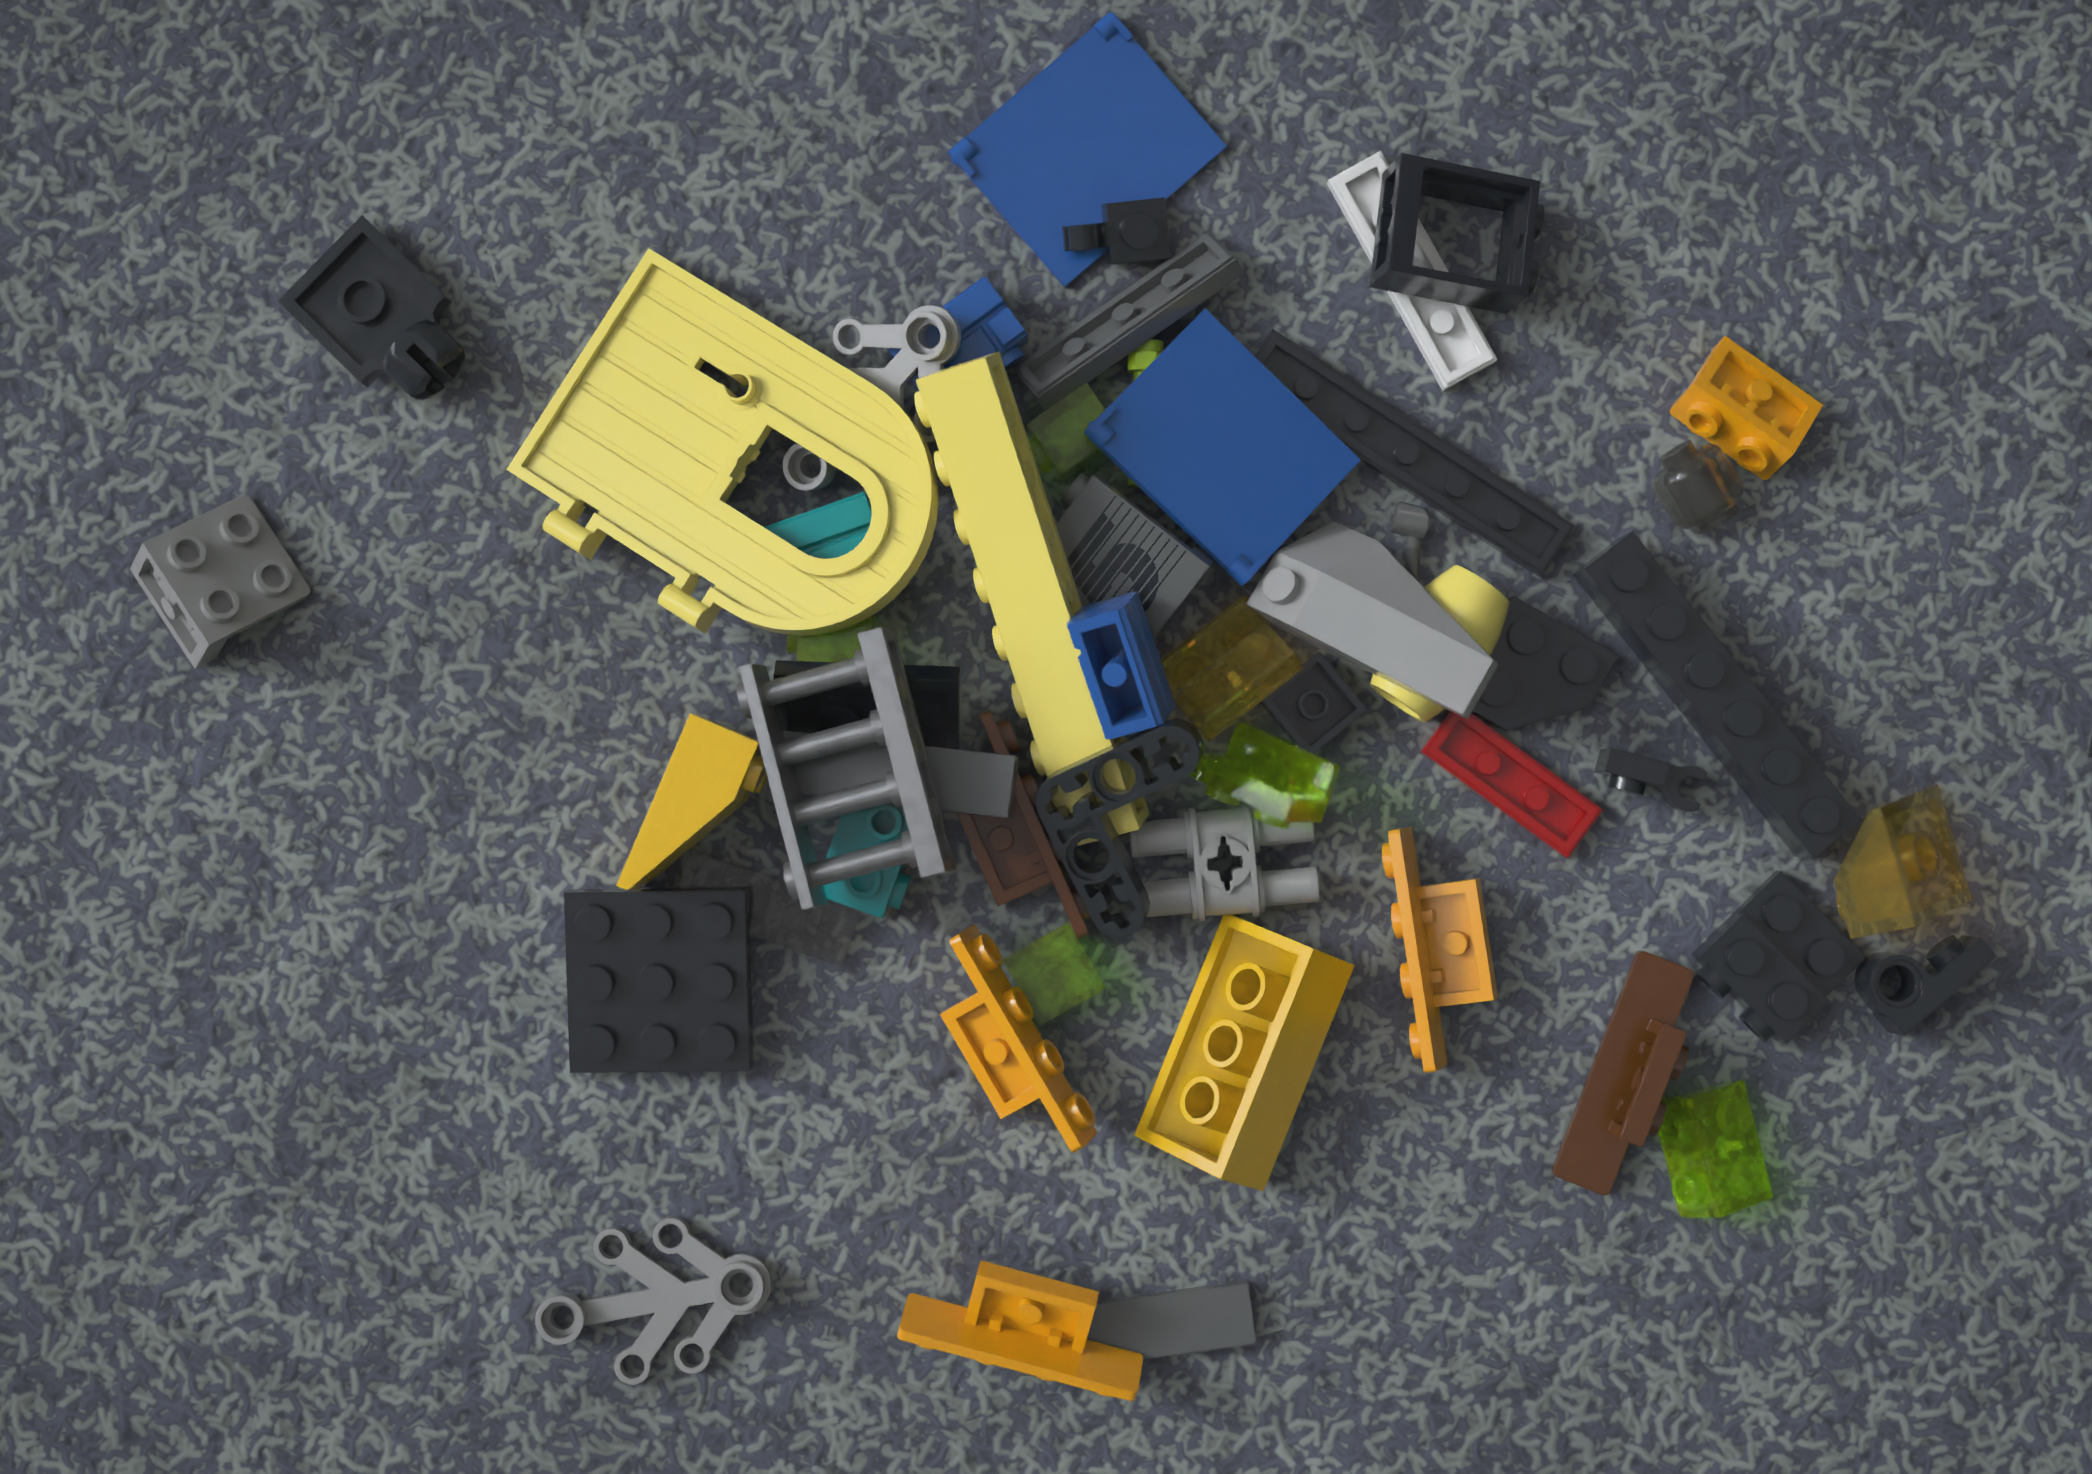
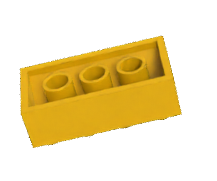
(1243, 1052)

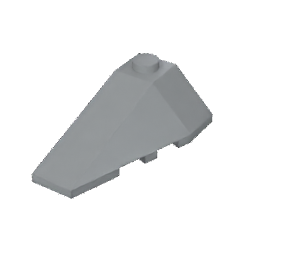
(1370, 611)

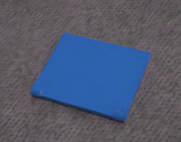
(1085, 135)
(1222, 447)

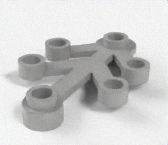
(913, 356)
(665, 1297)

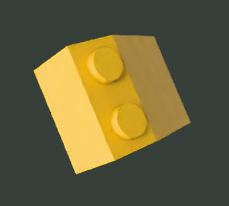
(700, 788)

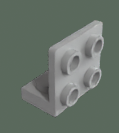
(217, 577)

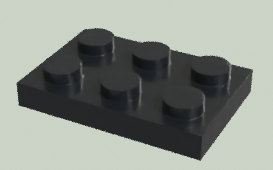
(932, 688)

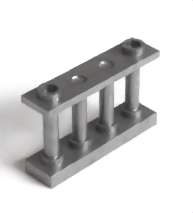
(907, 785)

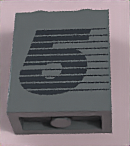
(1124, 550)

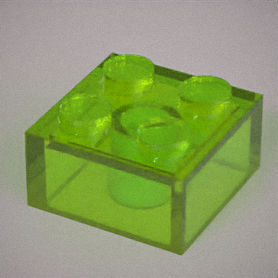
(1054, 973)

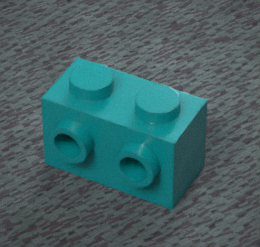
(879, 889)

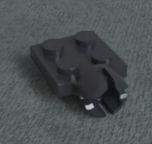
(376, 312)

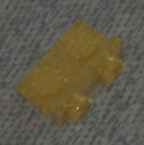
(1228, 668)

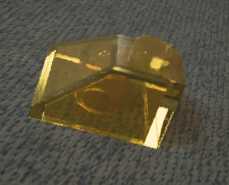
(1901, 867)

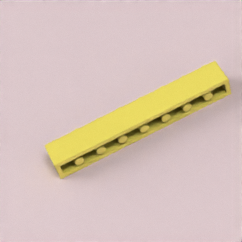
(1019, 568)

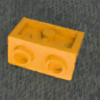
(1746, 409)

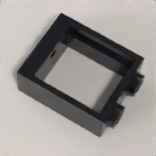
(1397, 227)

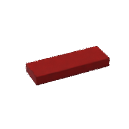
(1512, 781)

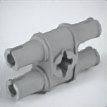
(1247, 887)

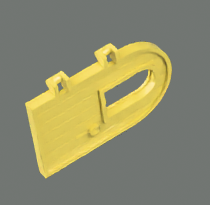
(668, 445)

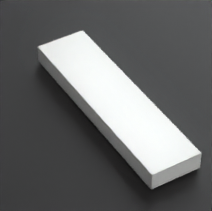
(1441, 330)

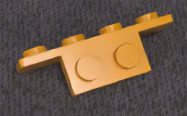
(1443, 946)
(1005, 1046)
(1025, 1327)

